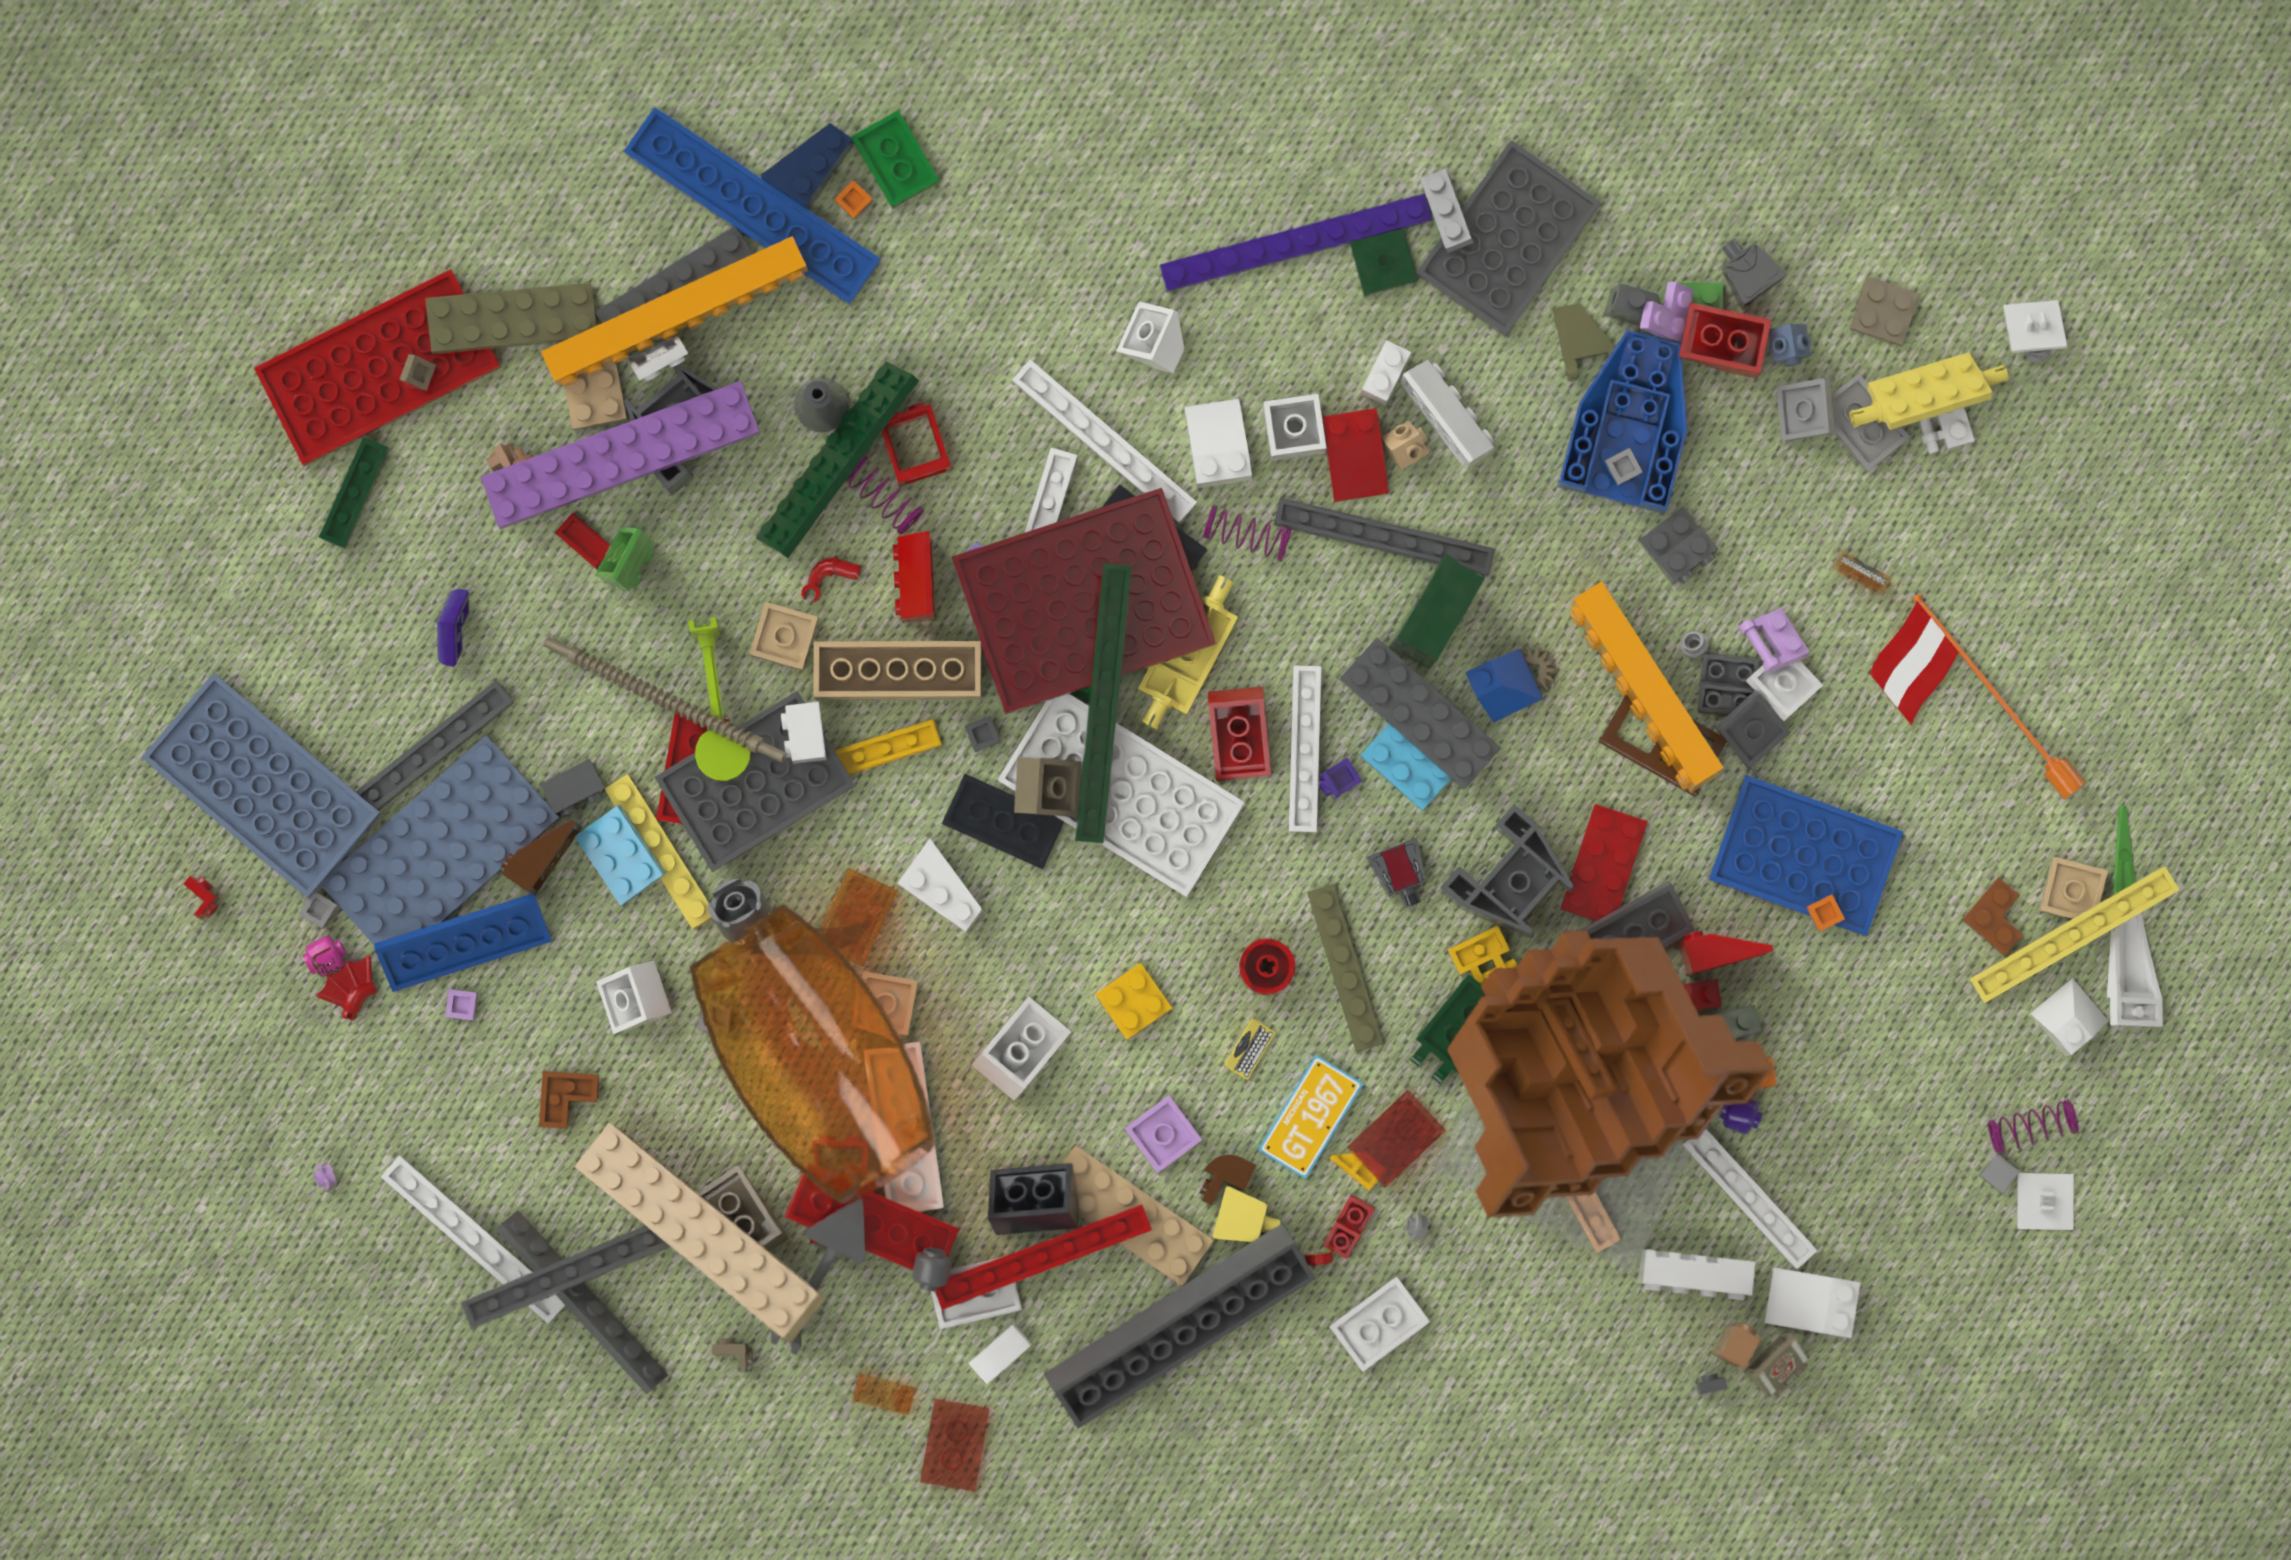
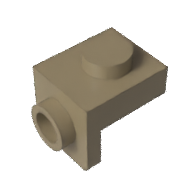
(727, 1346)

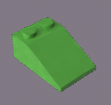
(625, 558)

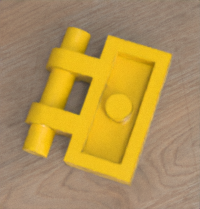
(1480, 950)

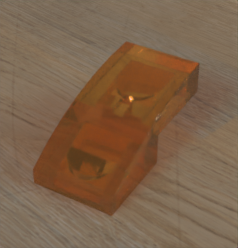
(883, 1394)

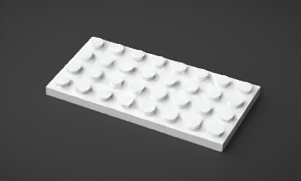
(1156, 806)

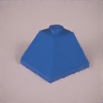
(1504, 685)

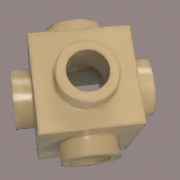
(1405, 444)

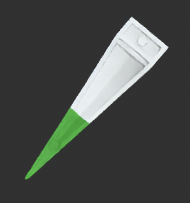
(2131, 973)

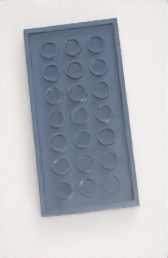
(261, 785)
(440, 846)

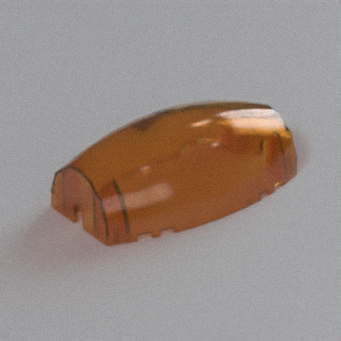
(814, 1056)

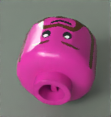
(324, 956)

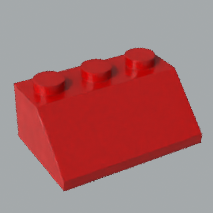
(914, 577)

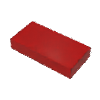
(583, 540)

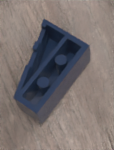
(810, 166)

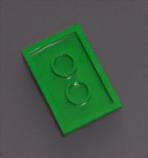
(895, 159)

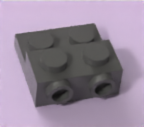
(1679, 546)

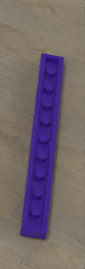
(1295, 242)

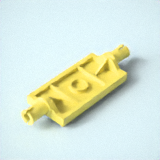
(1928, 392)
(1179, 680)

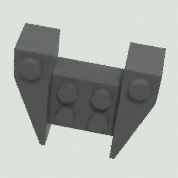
(682, 388)
(1517, 881)

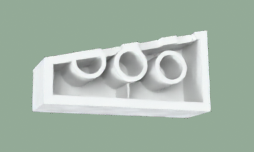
(1696, 1272)

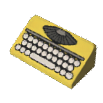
(1249, 1049)

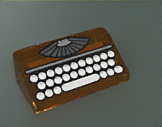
(1861, 573)

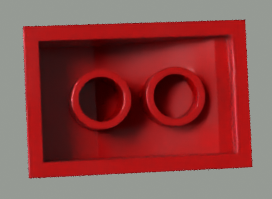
(1725, 340)
(1355, 455)
(1239, 733)
(1715, 951)

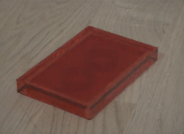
(1396, 1138)
(954, 1445)

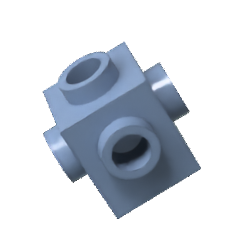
(1789, 344)

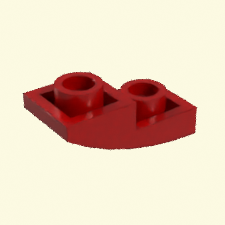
(1349, 1226)

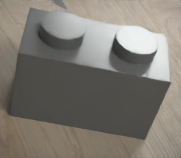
(573, 788)

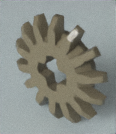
(1544, 670)

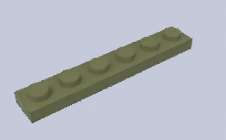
(1344, 968)

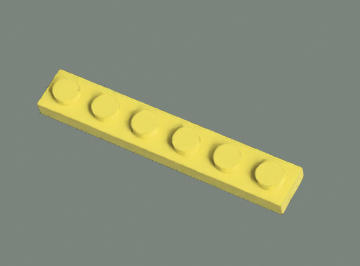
(678, 877)

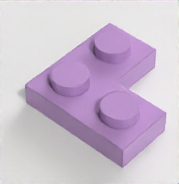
(1670, 318)

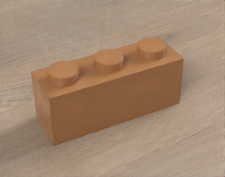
(1737, 1345)

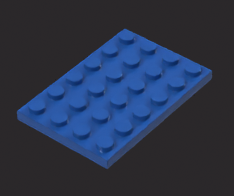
(1803, 851)

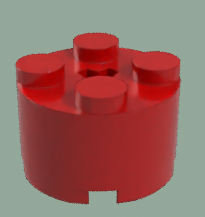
(1262, 982)

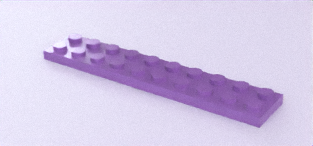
(620, 455)

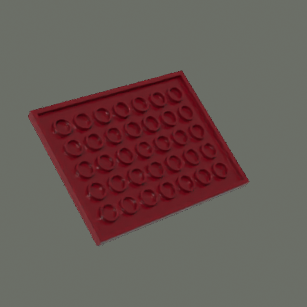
(1041, 594)

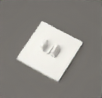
(2035, 326)
(2045, 1201)

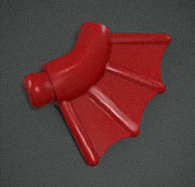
(349, 987)

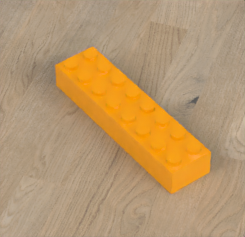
(1646, 688)

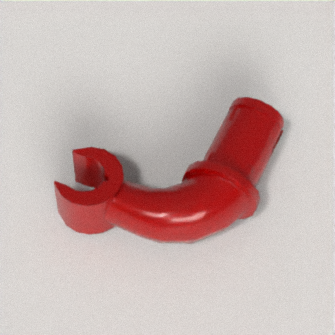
(829, 566)

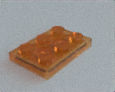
(857, 915)

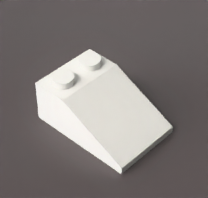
(1218, 443)
(1021, 1048)
(1812, 1302)

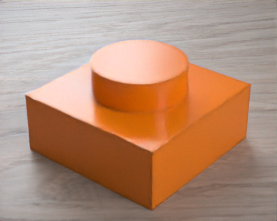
(853, 199)
(1825, 913)

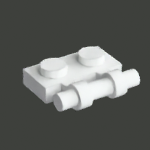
(1954, 431)

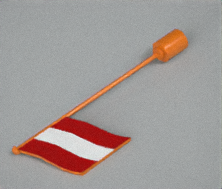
(1919, 661)

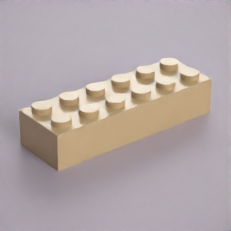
(897, 670)

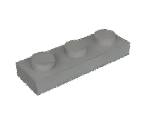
(1446, 210)

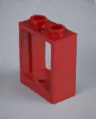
(924, 470)

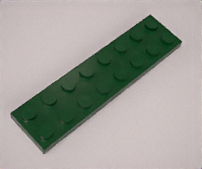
(837, 459)

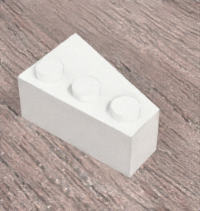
(940, 888)

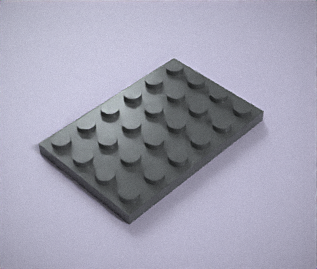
(1520, 229)
(764, 800)

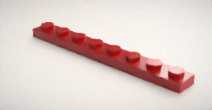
(1043, 1256)

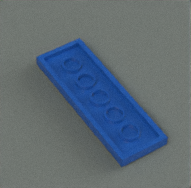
(463, 942)

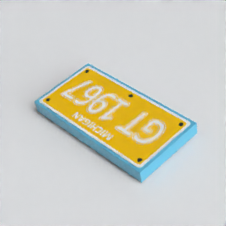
(1310, 1117)

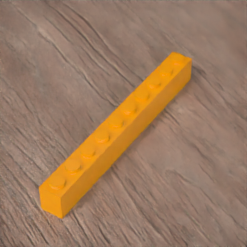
(675, 311)

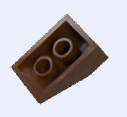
(536, 860)

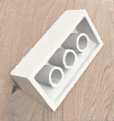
(1446, 414)

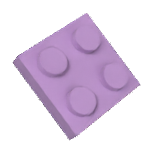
(1163, 1134)

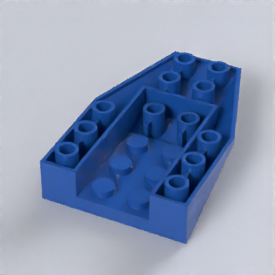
(1635, 406)

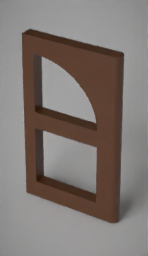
(1651, 761)

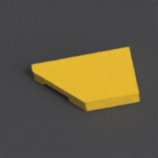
(1355, 1169)

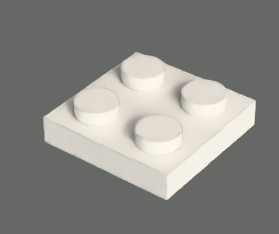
(1785, 688)

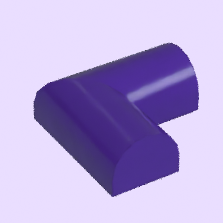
(450, 627)

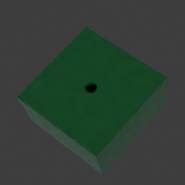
(1437, 612)

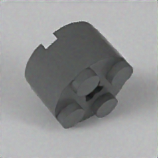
(737, 907)

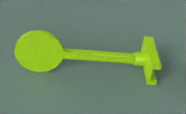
(714, 754)

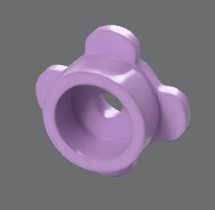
(324, 1177)

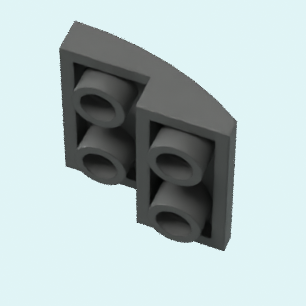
(1724, 681)

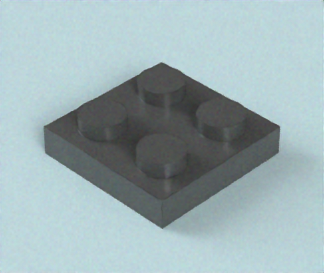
(1752, 729)

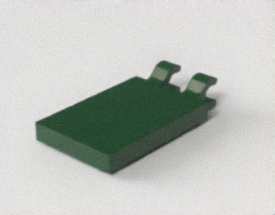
(1445, 1026)

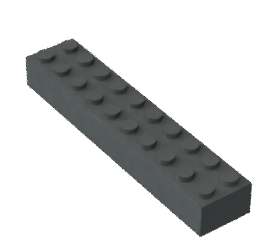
(1179, 1326)

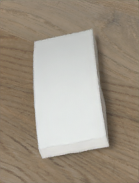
(1000, 1353)

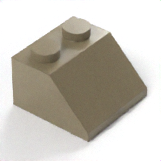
(1047, 786)

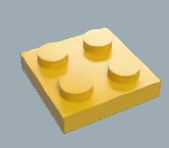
(1133, 1001)

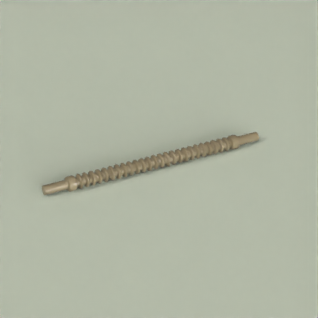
(576, 656)

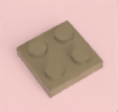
(1884, 311)

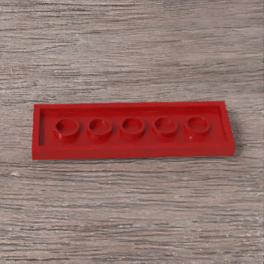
(889, 1227)

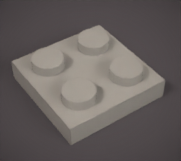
(1805, 409)

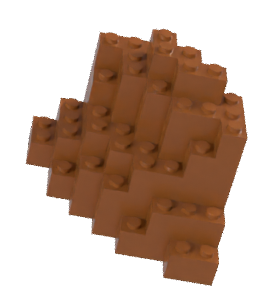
(1662, 1057)

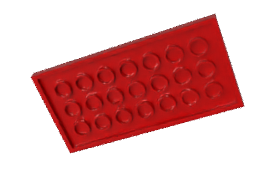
(351, 374)

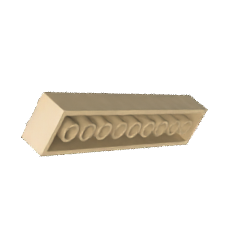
(700, 1232)

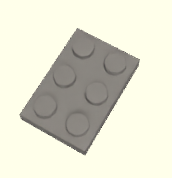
(1870, 441)

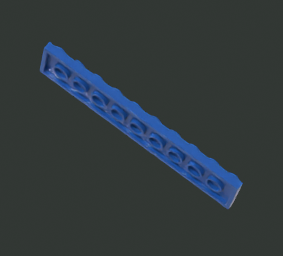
(750, 203)

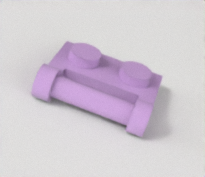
(1780, 636)

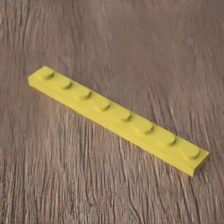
(2074, 934)

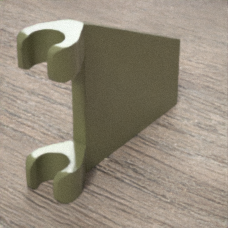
(1579, 337)

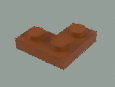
(1987, 917)
(559, 1090)

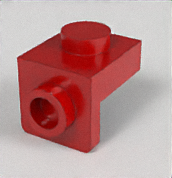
(202, 889)
(1704, 994)

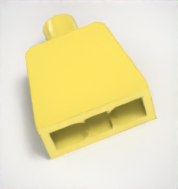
(1242, 1217)

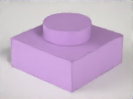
(461, 1005)

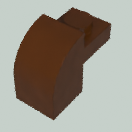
(1228, 1169)

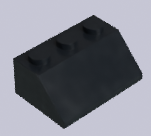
(1033, 1199)

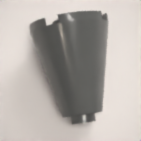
(821, 413)

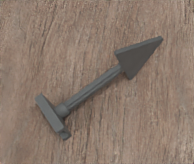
(841, 1234)

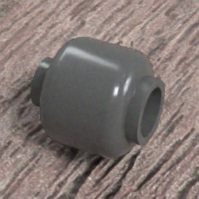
(931, 1269)

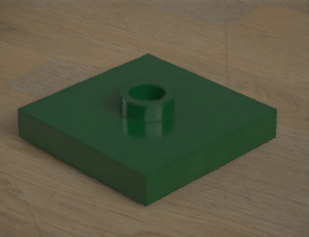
(1383, 262)

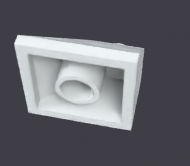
(1153, 337)
(2069, 1018)

